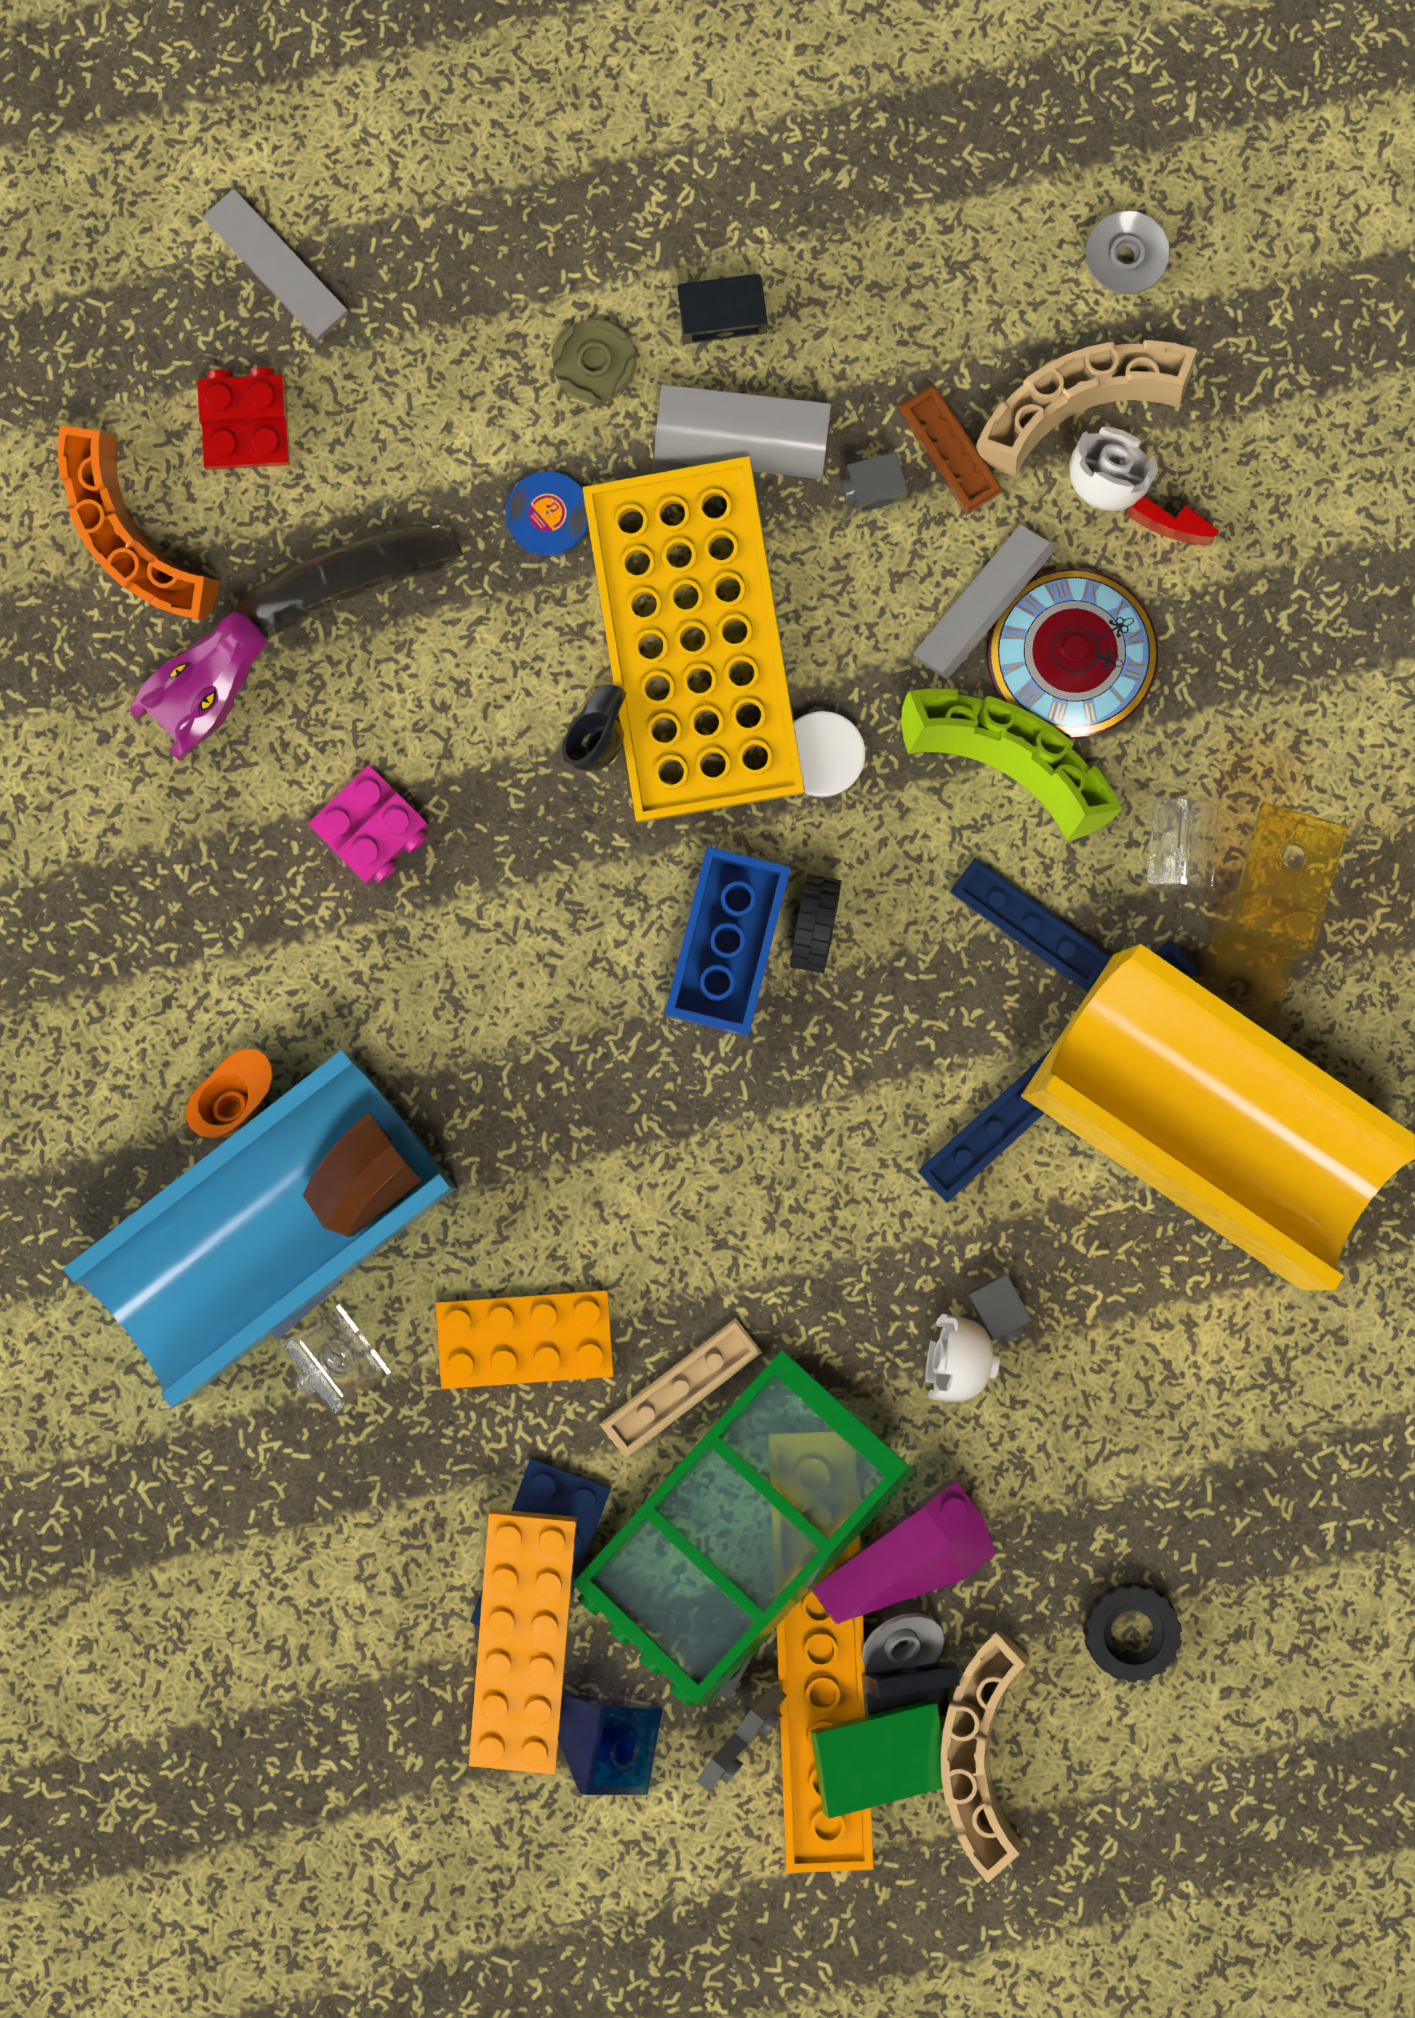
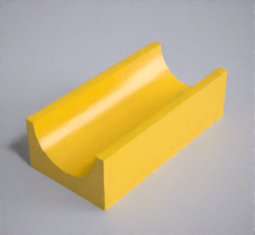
(1219, 1117)

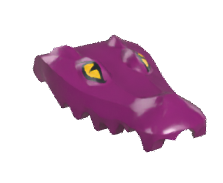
(199, 686)

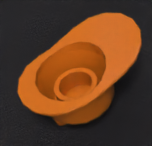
(230, 1094)

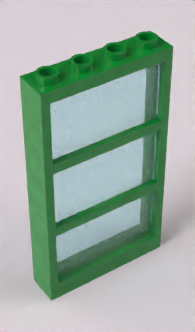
(741, 1530)

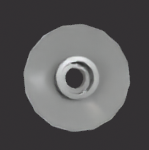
(1133, 233)
(903, 1643)

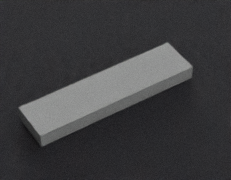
(275, 265)
(983, 601)

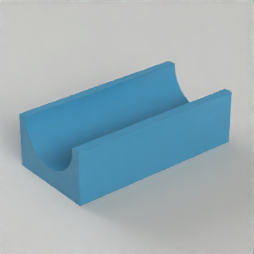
(234, 1241)

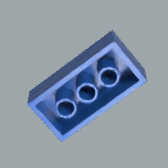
(727, 941)

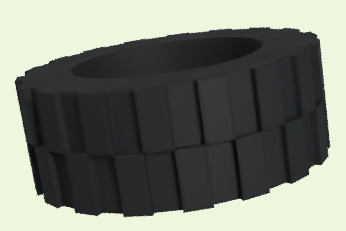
(815, 923)
(1165, 1632)

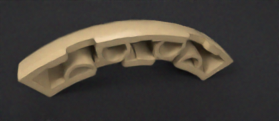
(1079, 381)
(966, 1757)

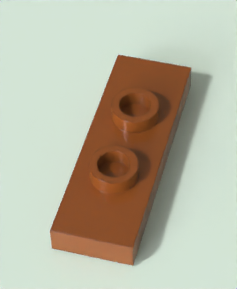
(950, 449)

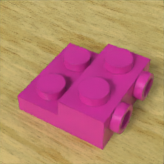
(370, 826)

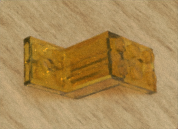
(1272, 911)

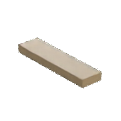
(680, 1388)

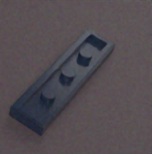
(1030, 925)

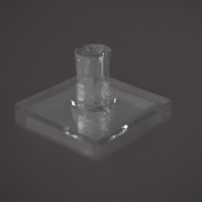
(334, 1359)

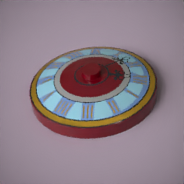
(1074, 652)

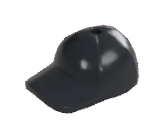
(606, 732)

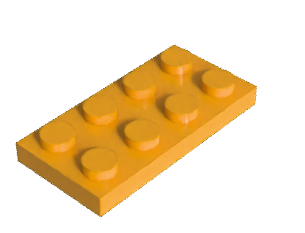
(524, 1339)

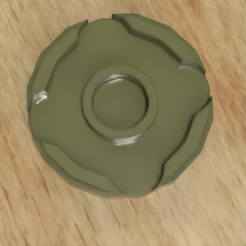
(599, 373)

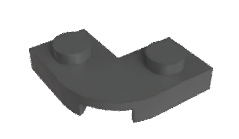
(726, 1761)

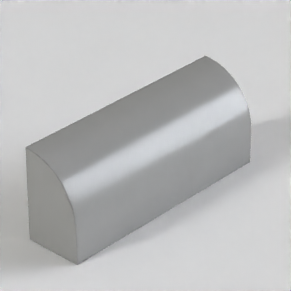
(721, 426)

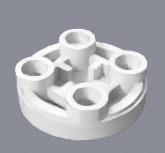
(829, 753)

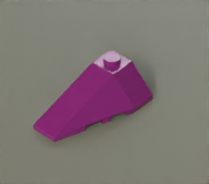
(920, 1552)

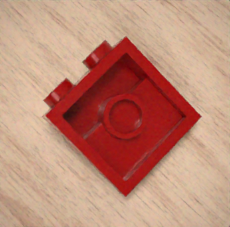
(244, 419)

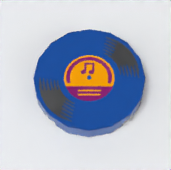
(547, 514)

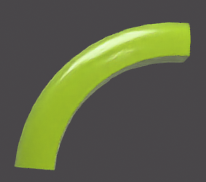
(1015, 745)

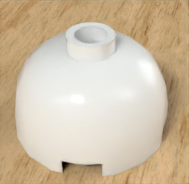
(1111, 469)
(960, 1360)

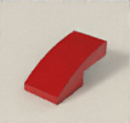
(1186, 527)

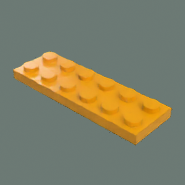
(522, 1641)

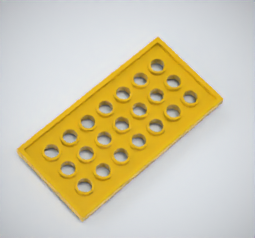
(626, 631)

